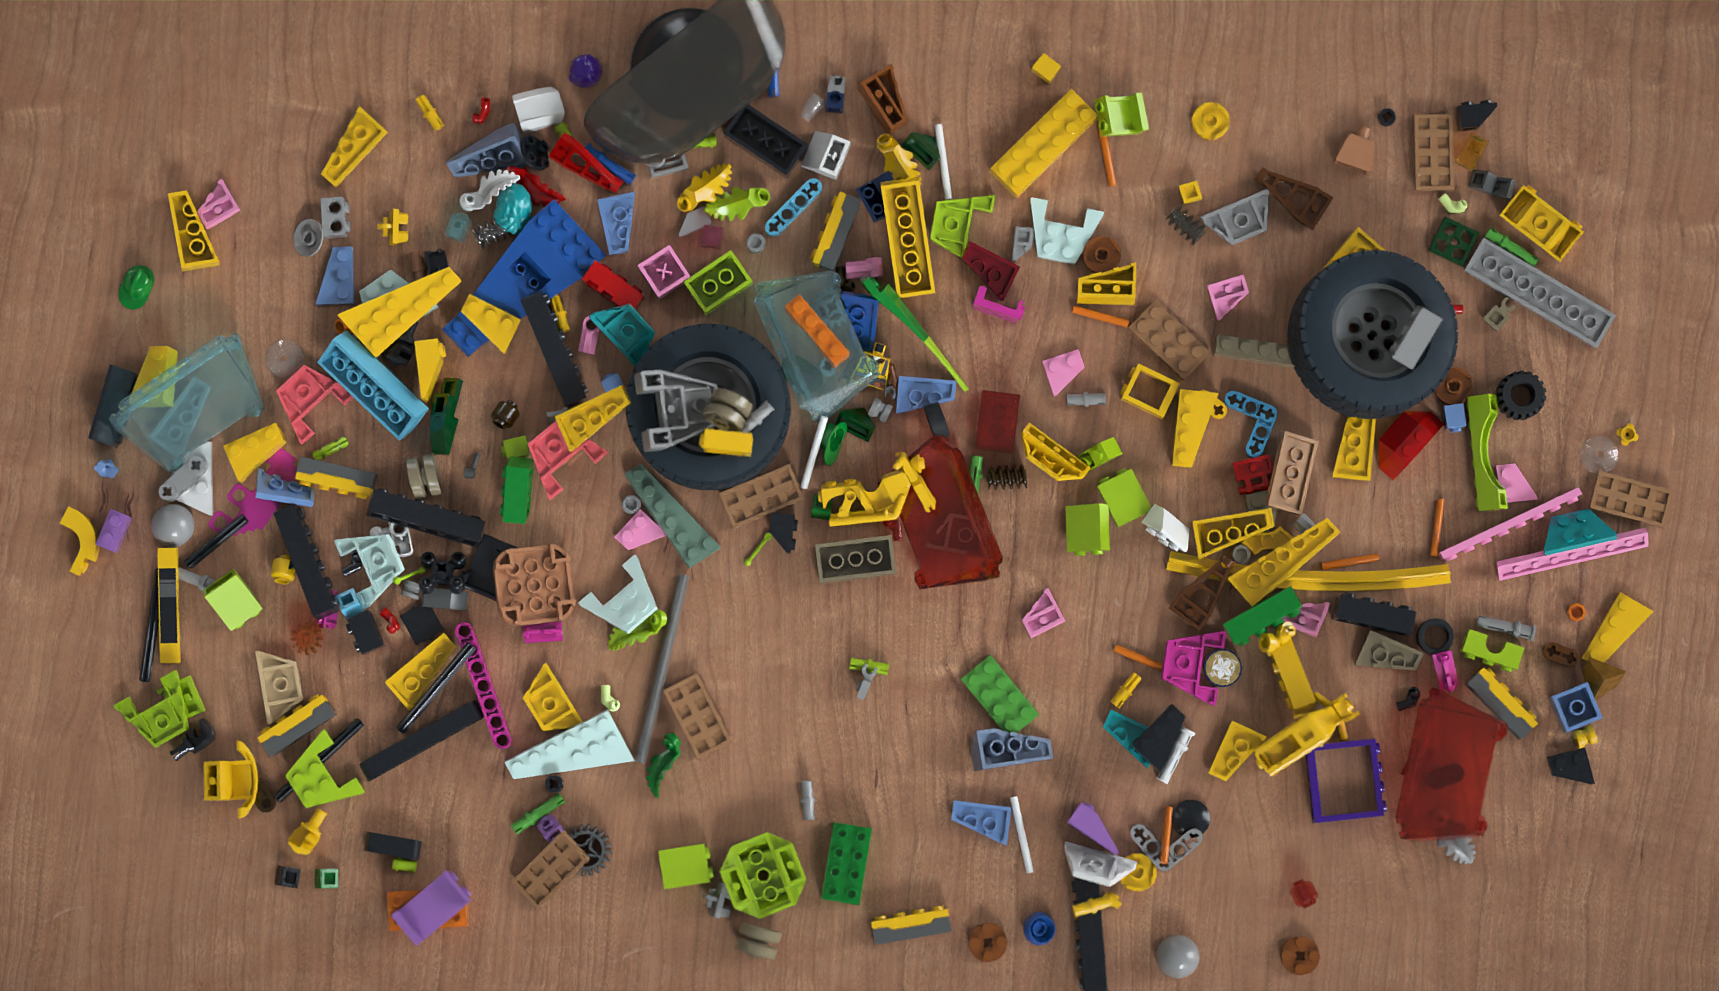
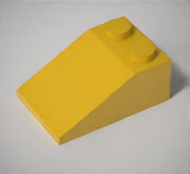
(429, 363)

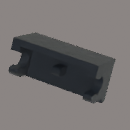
(436, 260)

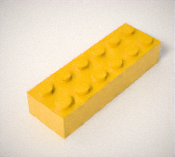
(1043, 143)
(907, 237)

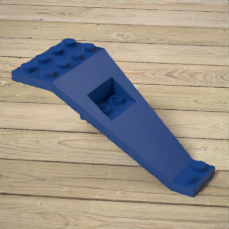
(549, 252)

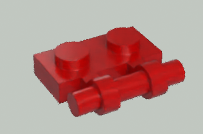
(1250, 469)

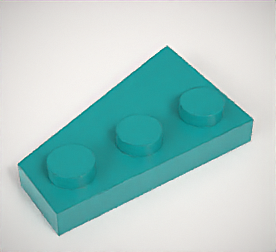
(1126, 732)

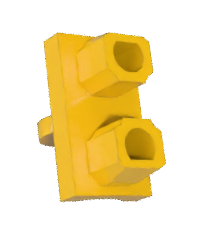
(395, 219)

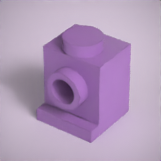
(548, 826)

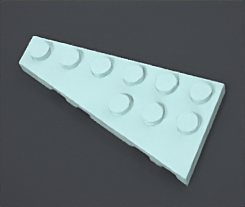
(580, 747)

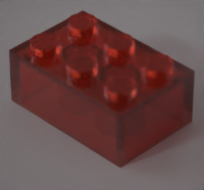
(997, 421)

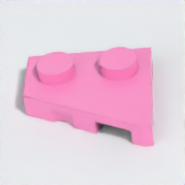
(218, 206)
(1226, 294)
(639, 531)
(1043, 615)
(1310, 618)

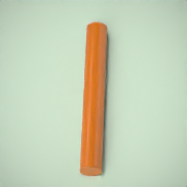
(1107, 160)
(1100, 316)
(1437, 527)
(1349, 561)
(1138, 657)
(1166, 835)

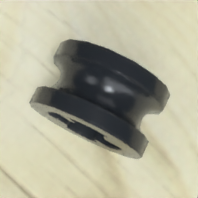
(1382, 113)

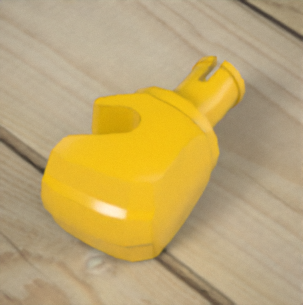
(307, 835)

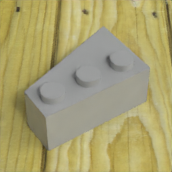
(1415, 337)

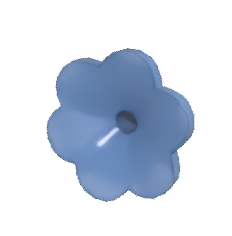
(106, 468)

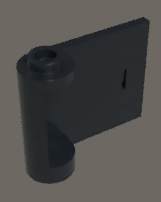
(480, 574)

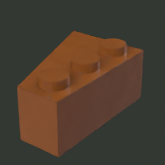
(884, 100)

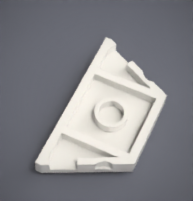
(201, 493)
(1097, 865)

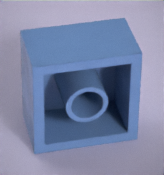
(1575, 707)

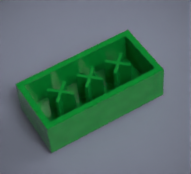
(1260, 617)
(846, 863)

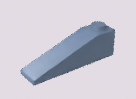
(490, 153)
(1002, 749)

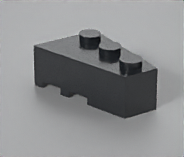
(1159, 737)

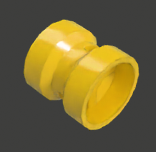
(1584, 736)

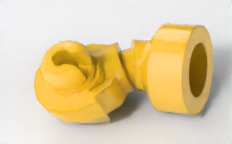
(1268, 642)

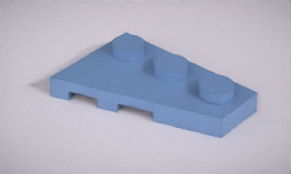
(617, 221)
(276, 489)
(983, 818)

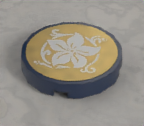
(1222, 668)

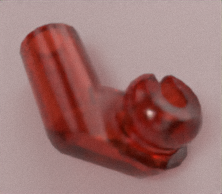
(896, 527)

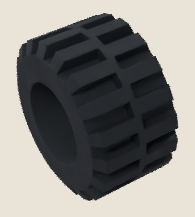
(1532, 384)

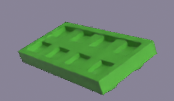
(999, 696)

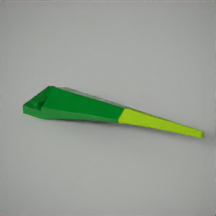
(894, 304)

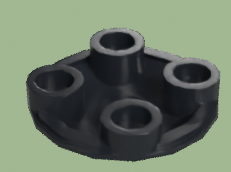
(535, 152)
(1190, 815)

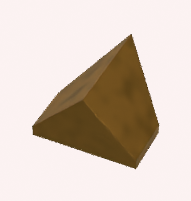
(1601, 677)

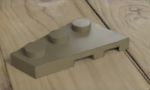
(1387, 653)

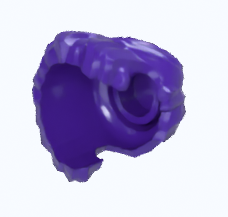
(585, 71)

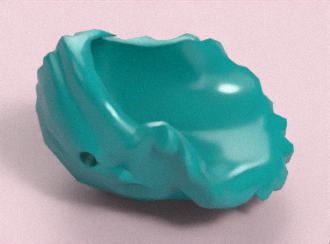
(513, 208)

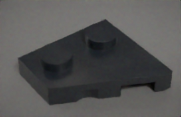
(1572, 766)

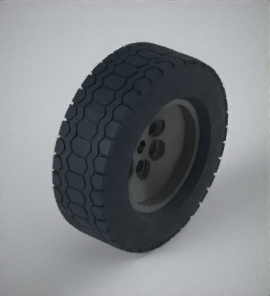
(1388, 292)
(733, 363)

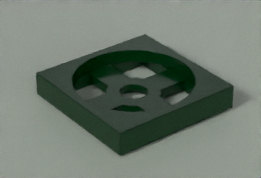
(1457, 235)

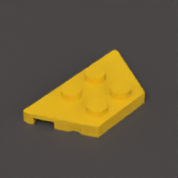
(550, 703)

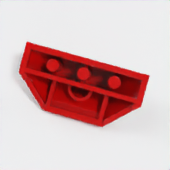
(1405, 440)

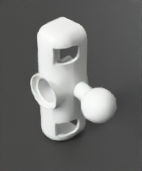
(399, 539)

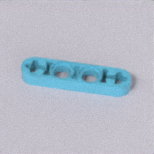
(795, 209)

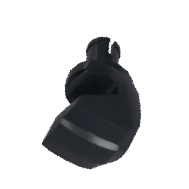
(402, 349)
(194, 743)

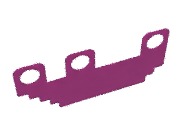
(255, 509)

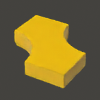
(1267, 540)

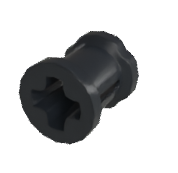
(548, 784)

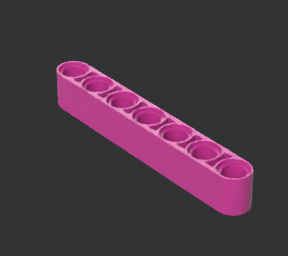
(490, 693)

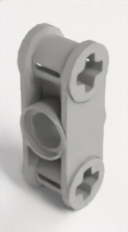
(183, 479)

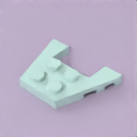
(1058, 240)
(385, 284)
(379, 561)
(630, 605)

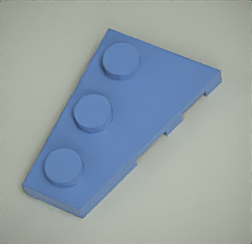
(338, 279)
(918, 392)

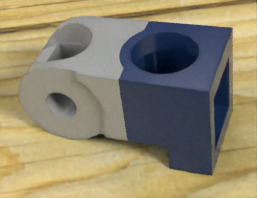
(835, 94)

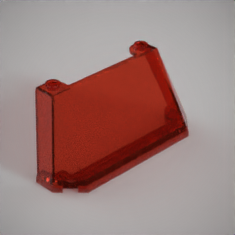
(955, 538)
(1447, 770)

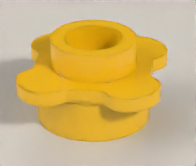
(1621, 432)

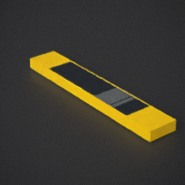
(169, 605)

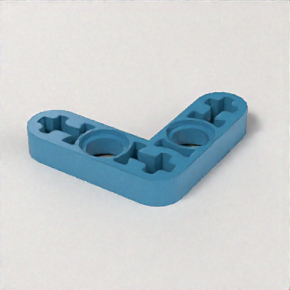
(1260, 422)

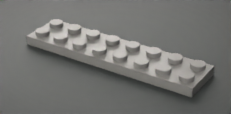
(1539, 293)

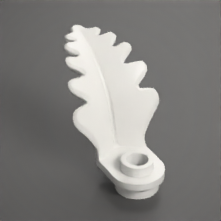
(488, 188)

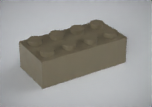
(855, 559)

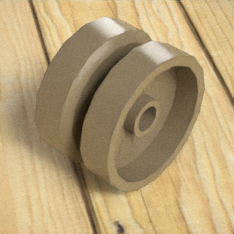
(727, 410)
(423, 476)
(758, 940)

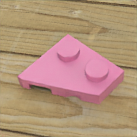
(1062, 369)
(1515, 483)

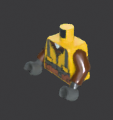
(888, 376)

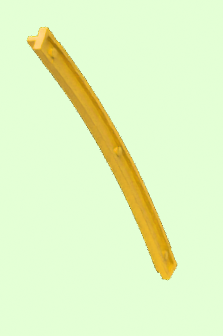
(1326, 580)

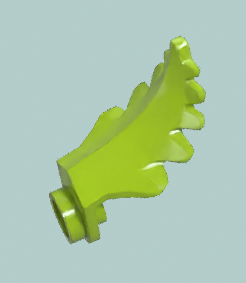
(738, 203)
(648, 627)

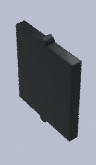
(421, 623)

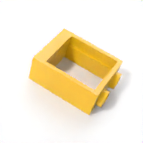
(1134, 402)
(727, 442)

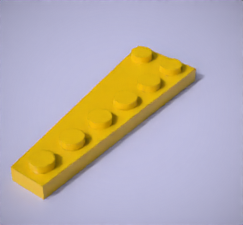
(1355, 450)
(1270, 571)

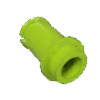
(561, 128)
(709, 141)
(404, 865)

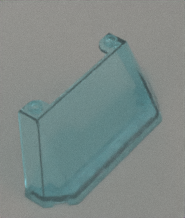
(810, 375)
(190, 402)

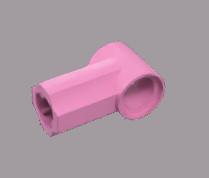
(870, 267)
(588, 338)

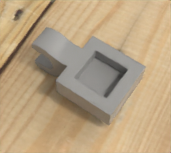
(863, 685)

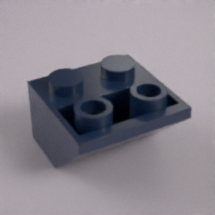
(872, 196)

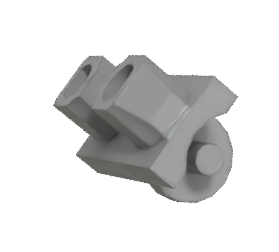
(715, 901)

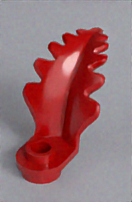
(536, 190)

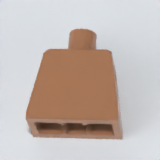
(1357, 152)

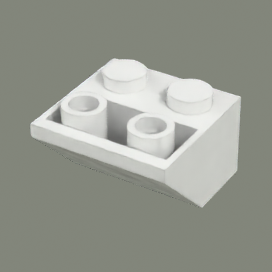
(826, 154)
(1166, 528)

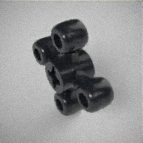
(442, 572)

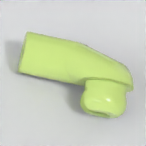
(1453, 206)
(607, 700)

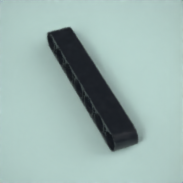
(421, 740)

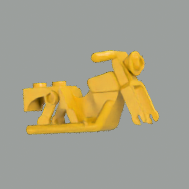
(886, 500)
(1305, 734)

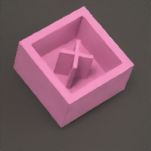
(664, 272)

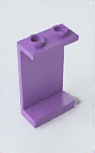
(432, 907)

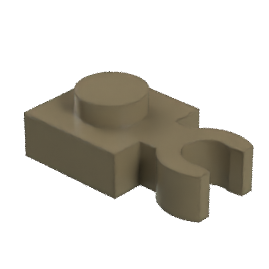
(1497, 316)

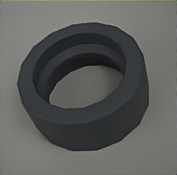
(936, 420)
(1431, 622)

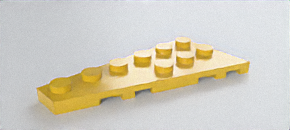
(390, 315)

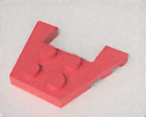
(303, 393)
(551, 452)

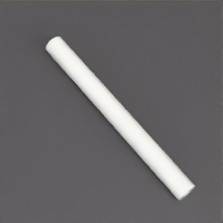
(943, 162)
(814, 451)
(1021, 834)

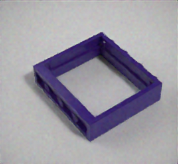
(1381, 806)

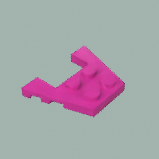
(1184, 662)

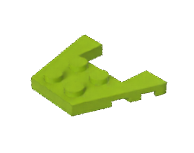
(953, 219)
(163, 719)
(312, 779)

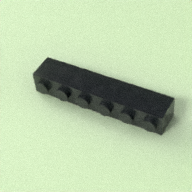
(553, 348)
(425, 517)
(306, 561)
(1090, 939)

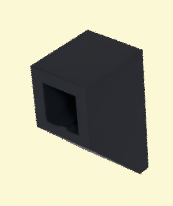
(1472, 116)
(782, 530)

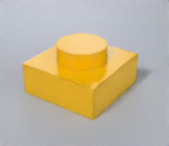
(1190, 192)
(1116, 904)

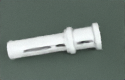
(1179, 746)

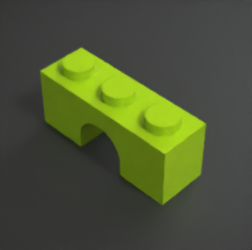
(1475, 646)

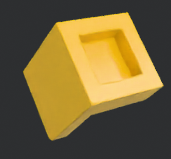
(1046, 68)

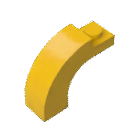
(87, 535)

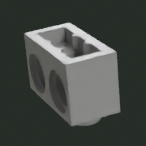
(330, 218)

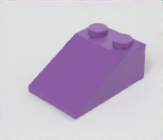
(1089, 823)

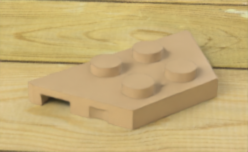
(279, 685)

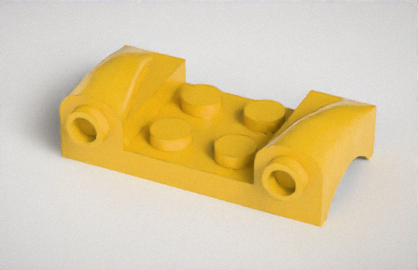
(1541, 223)

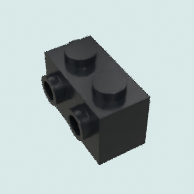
(365, 633)

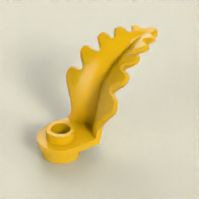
(896, 159)
(704, 188)

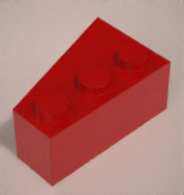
(612, 286)

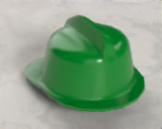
(136, 287)
(832, 441)

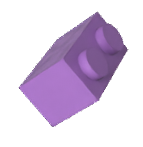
(113, 531)

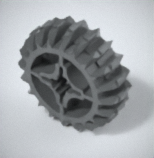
(602, 857)

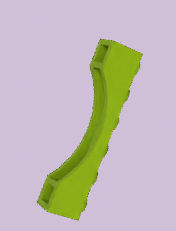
(1482, 413)

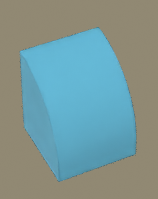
(349, 603)

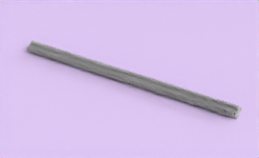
(662, 668)

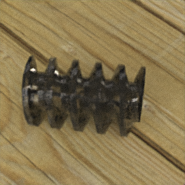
(1186, 224)
(488, 233)

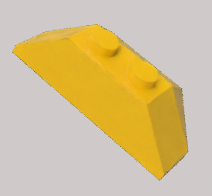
(1051, 456)

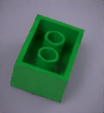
(517, 490)

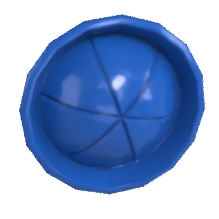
(1033, 928)

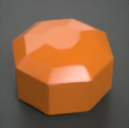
(1576, 612)

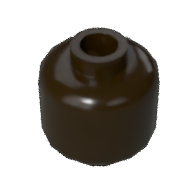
(505, 414)

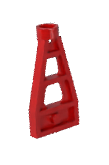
(562, 155)

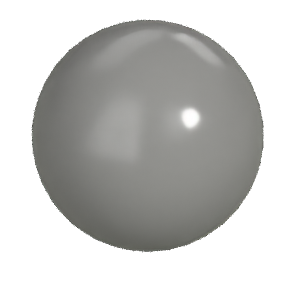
(172, 525)
(1177, 956)

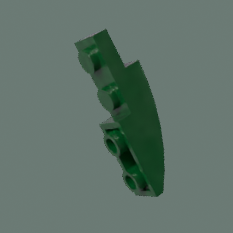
(442, 419)

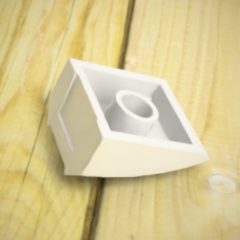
(538, 109)

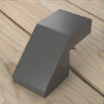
(1491, 184)
(445, 600)

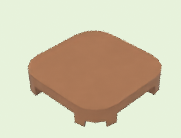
(533, 585)

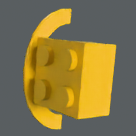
(232, 780)

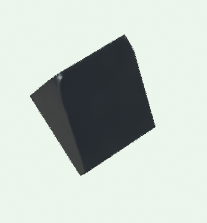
(287, 876)

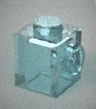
(458, 227)

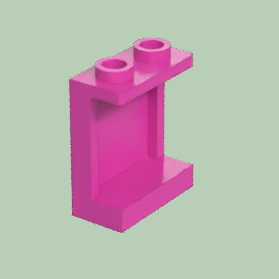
(996, 309)

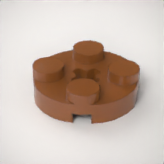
(1101, 244)
(1464, 386)
(986, 931)
(1300, 944)

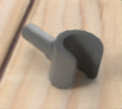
(471, 472)

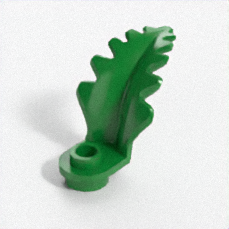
(663, 762)

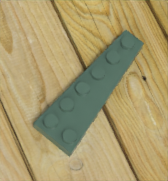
(677, 524)

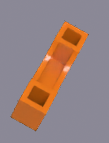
(817, 330)

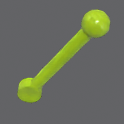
(767, 537)
(397, 580)

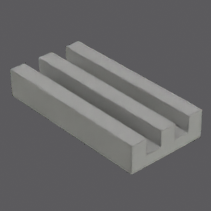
(672, 170)

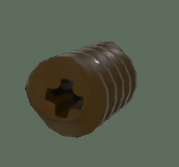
(1007, 477)

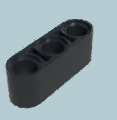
(392, 845)

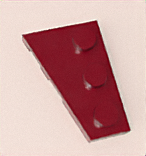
(990, 268)

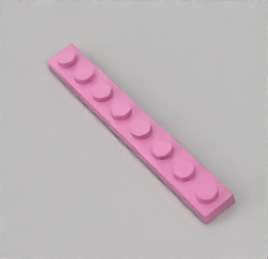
(1517, 521)
(1539, 562)

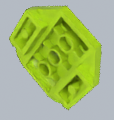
(757, 896)

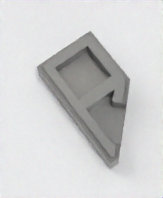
(695, 221)
(1022, 241)

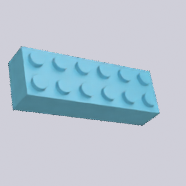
(372, 385)

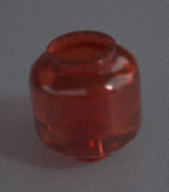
(1304, 894)

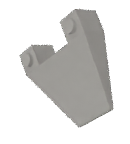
(679, 407)

